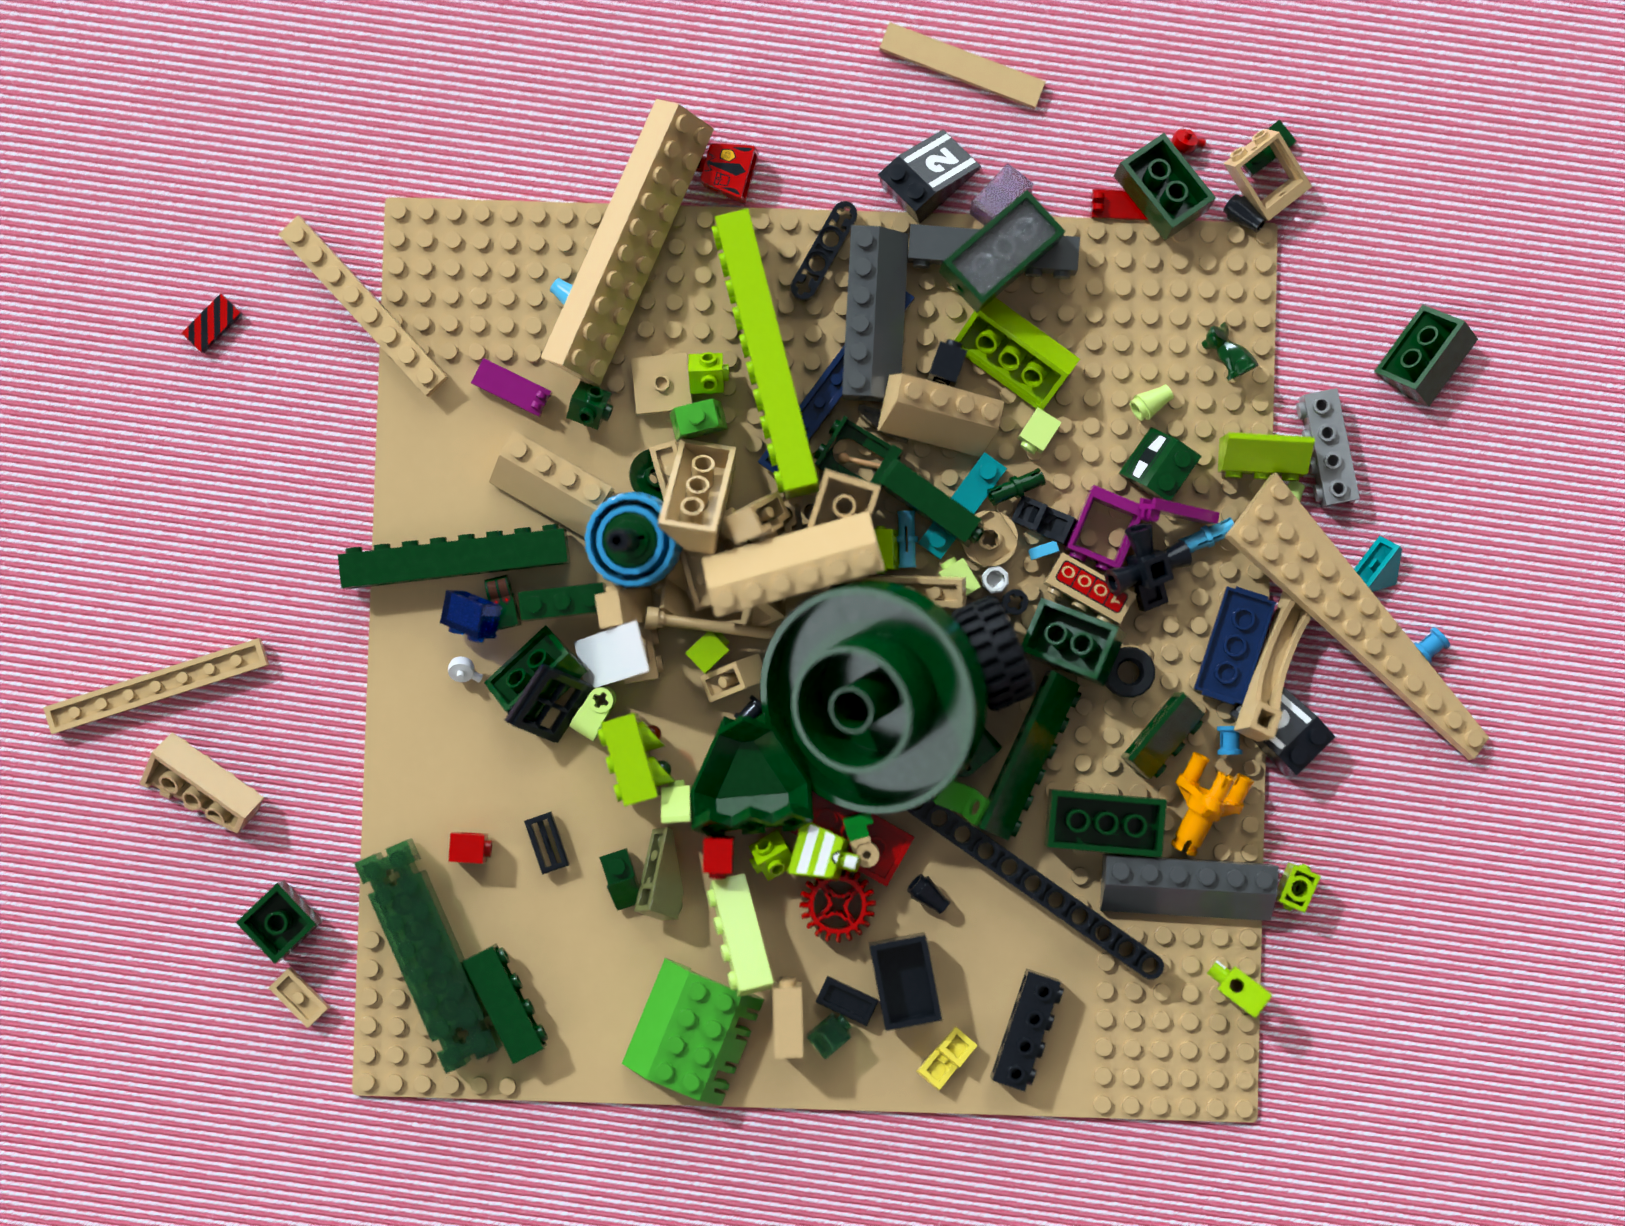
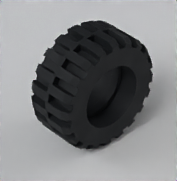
(998, 651)

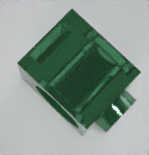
(830, 1034)

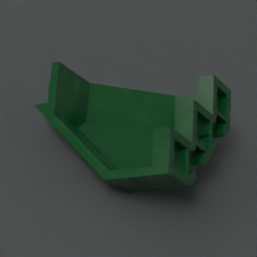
(749, 782)

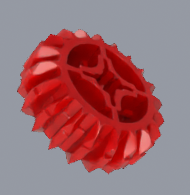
(852, 923)

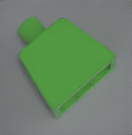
(698, 419)

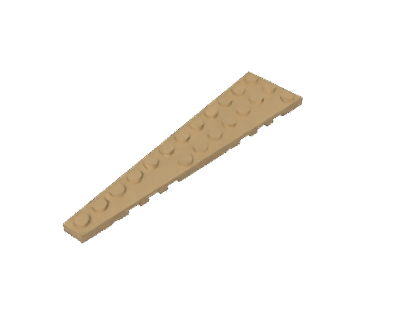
(1309, 568)

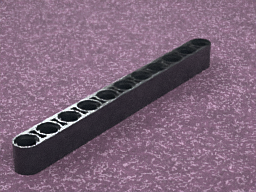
(1042, 893)

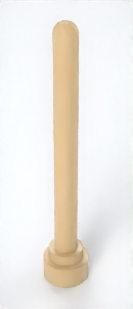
(656, 619)

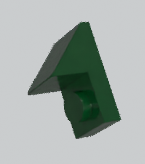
(621, 878)

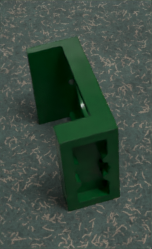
(848, 430)

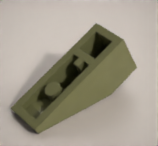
(661, 881)

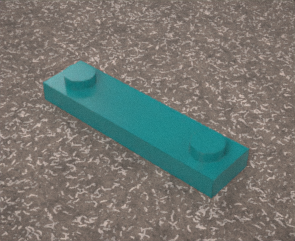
(970, 495)

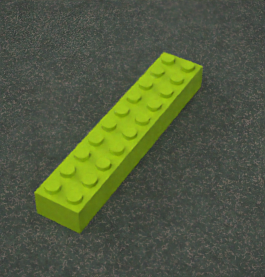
(765, 348)

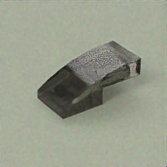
(872, 417)

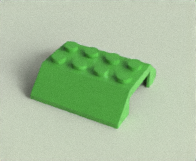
(690, 1033)

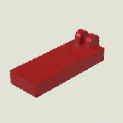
(1114, 205)

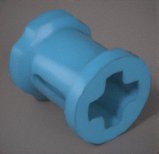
(1432, 644)
(1229, 741)

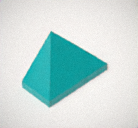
(1380, 564)

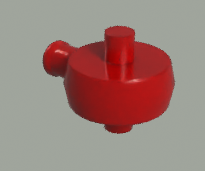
(1187, 141)

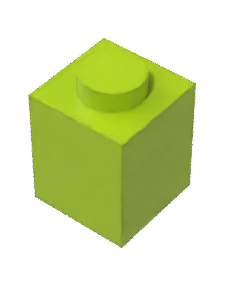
(708, 650)

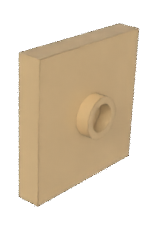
(660, 383)

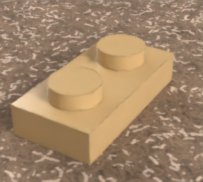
(299, 997)

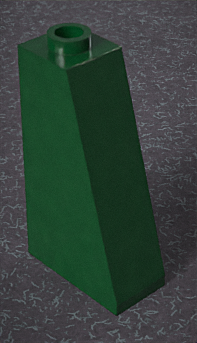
(931, 503)

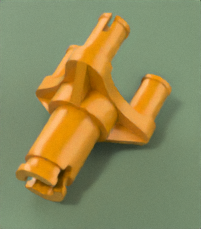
(1206, 804)

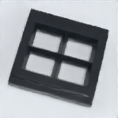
(531, 694)

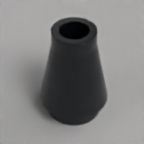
(1244, 213)
(927, 893)

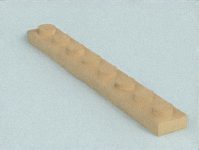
(363, 306)
(156, 686)

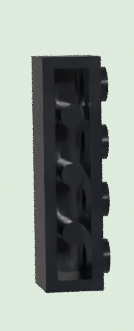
(1026, 1029)

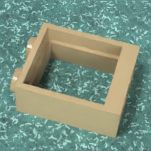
(1284, 194)
(788, 1018)

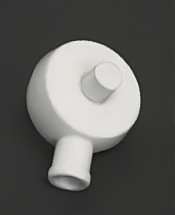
(462, 670)

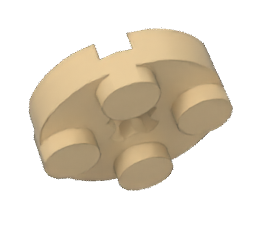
(1005, 542)

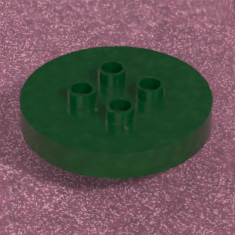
(875, 695)

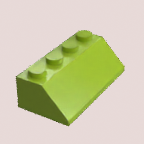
(1016, 353)

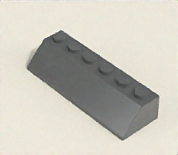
(874, 311)
(1188, 887)

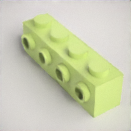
(740, 935)

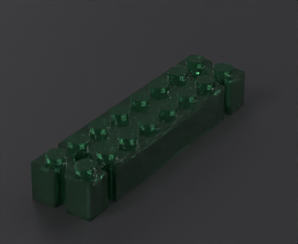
(428, 955)

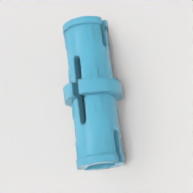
(906, 519)
(1208, 535)

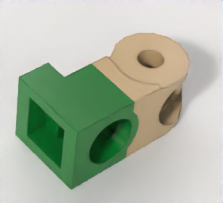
(860, 838)

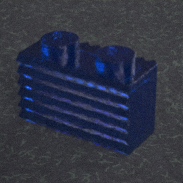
(470, 615)

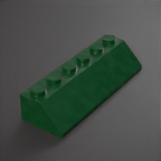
(1028, 754)

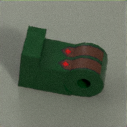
(500, 592)

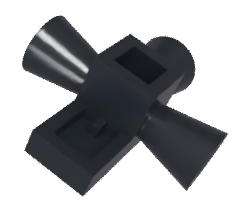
(1147, 567)

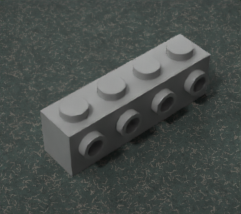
(1331, 453)

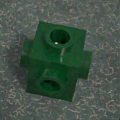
(590, 405)

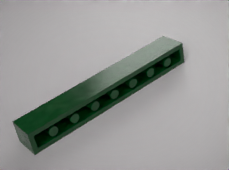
(453, 558)

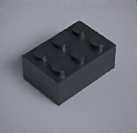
(905, 981)

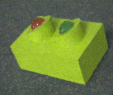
(630, 759)

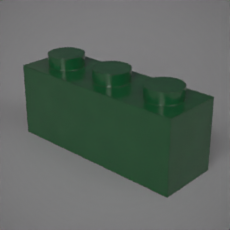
(559, 602)

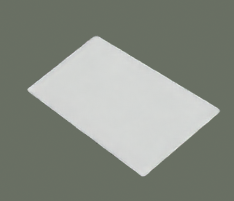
(612, 655)

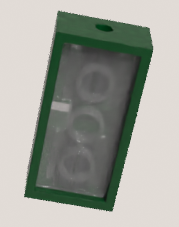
(1001, 251)

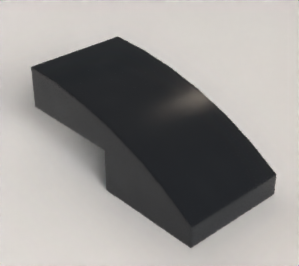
(1044, 520)

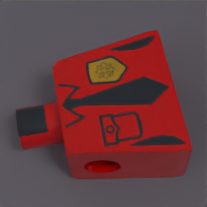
(729, 170)

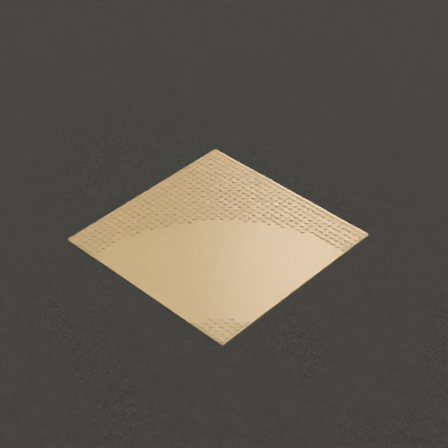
(444, 760)

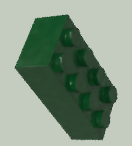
(1105, 822)

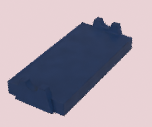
(1234, 645)

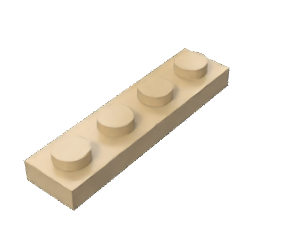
(941, 590)

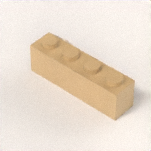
(201, 784)

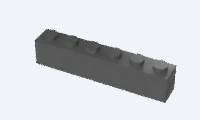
(934, 244)

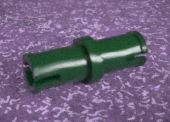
(1016, 487)

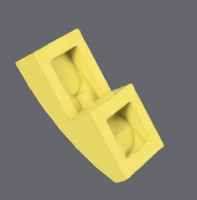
(946, 1058)

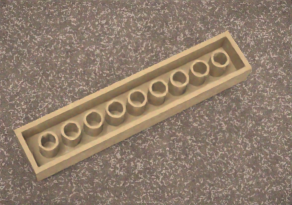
(628, 242)

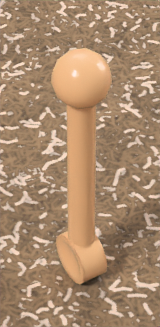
(844, 458)

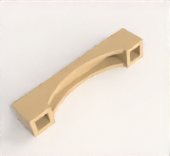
(1262, 702)

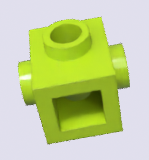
(707, 373)
(771, 855)

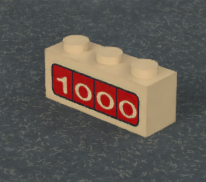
(1087, 590)

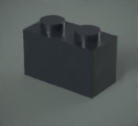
(947, 363)

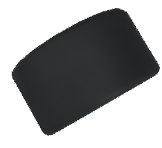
(1145, 678)

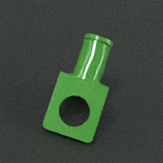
(961, 799)

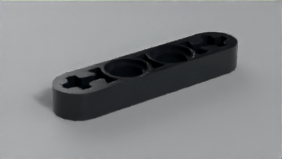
(821, 250)

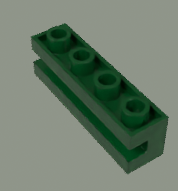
(505, 1003)

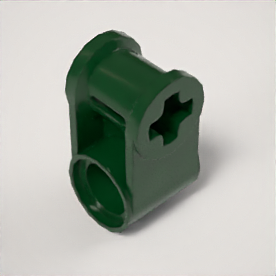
(986, 750)

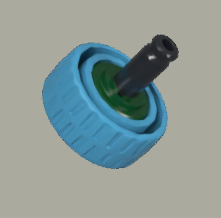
(628, 543)

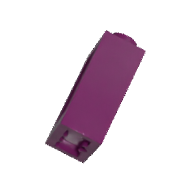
(1115, 502)

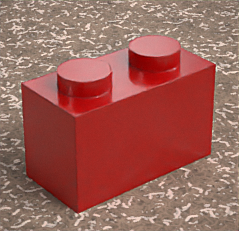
(718, 856)

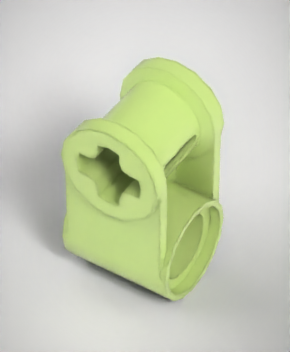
(591, 714)

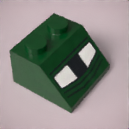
(1160, 464)

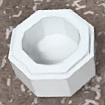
(995, 579)

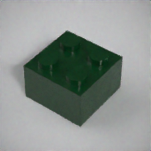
(279, 921)

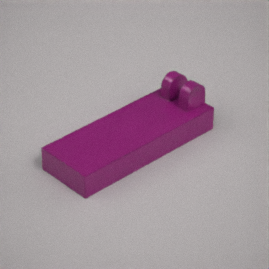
(511, 387)
(1153, 508)

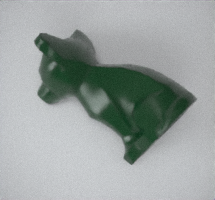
(1234, 356)

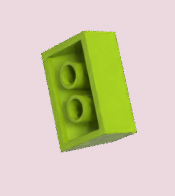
(1265, 455)

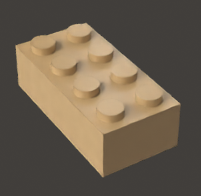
(840, 498)

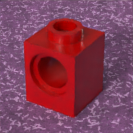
(469, 847)

